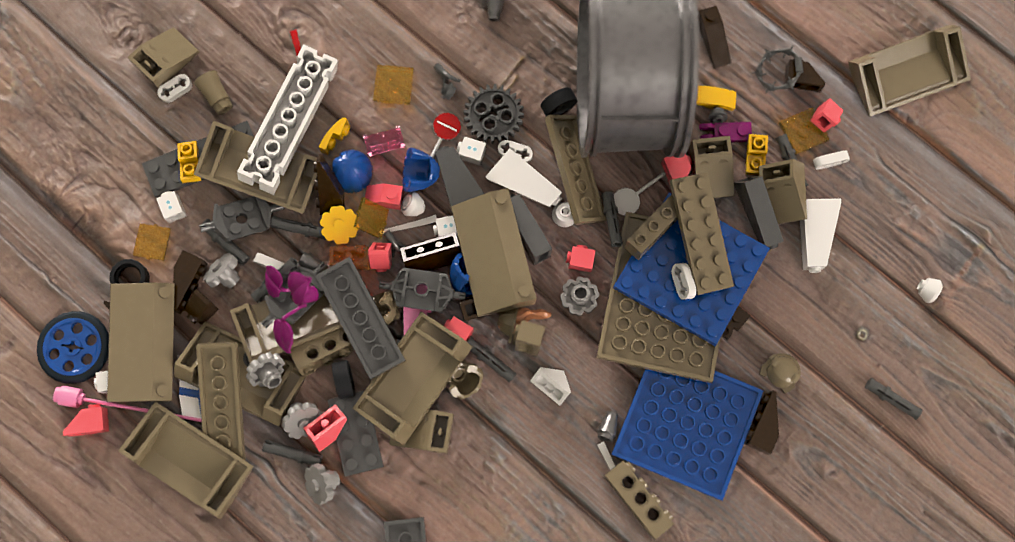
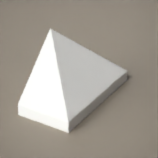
(552, 383)

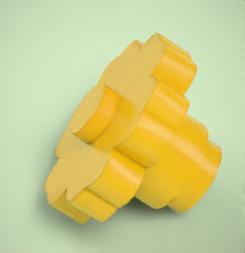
(338, 224)

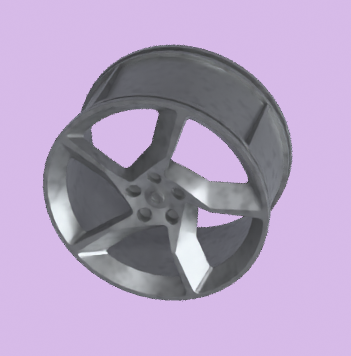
(636, 75)

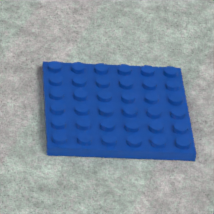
(705, 315)
(688, 428)

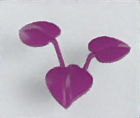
(301, 294)

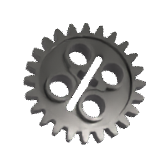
(501, 127)

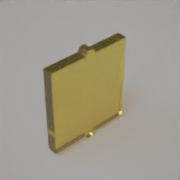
(371, 218)
(152, 242)

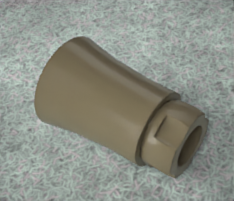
(214, 92)

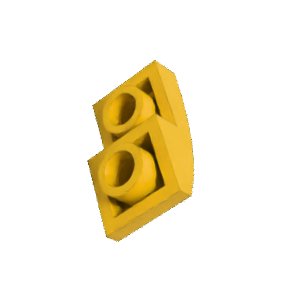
(714, 96)
(337, 131)
(756, 153)
(188, 158)

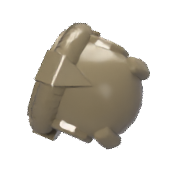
(387, 306)
(782, 371)
(466, 380)

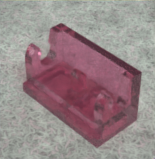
(384, 141)

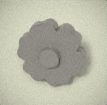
(223, 272)
(579, 296)
(266, 370)
(298, 417)
(321, 483)

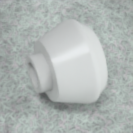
(412, 204)
(562, 219)
(929, 289)

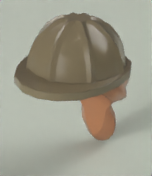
(508, 319)

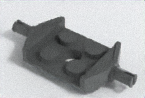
(255, 210)
(435, 299)
(283, 304)

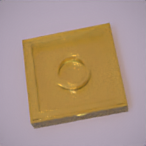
(393, 84)
(802, 132)

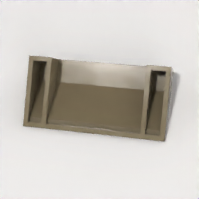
(910, 69)
(224, 154)
(493, 253)
(258, 340)
(140, 342)
(406, 392)
(257, 400)
(187, 460)

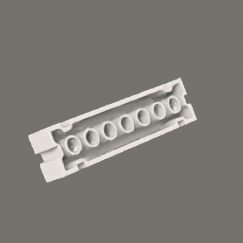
(287, 120)

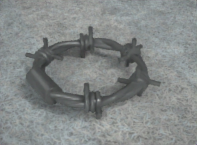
(798, 66)

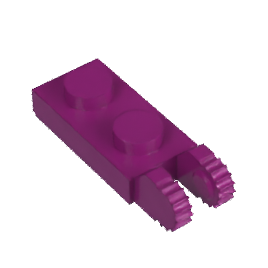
(736, 130)

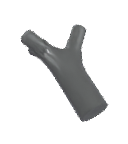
(444, 74)
(395, 244)

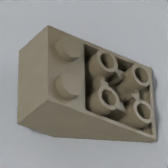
(163, 56)
(716, 158)
(786, 189)
(431, 434)

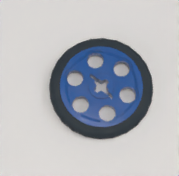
(66, 322)

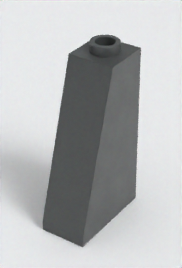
(456, 177)
(759, 210)
(530, 232)

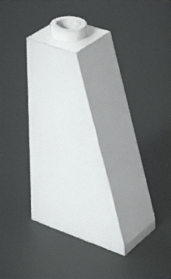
(523, 179)
(818, 232)

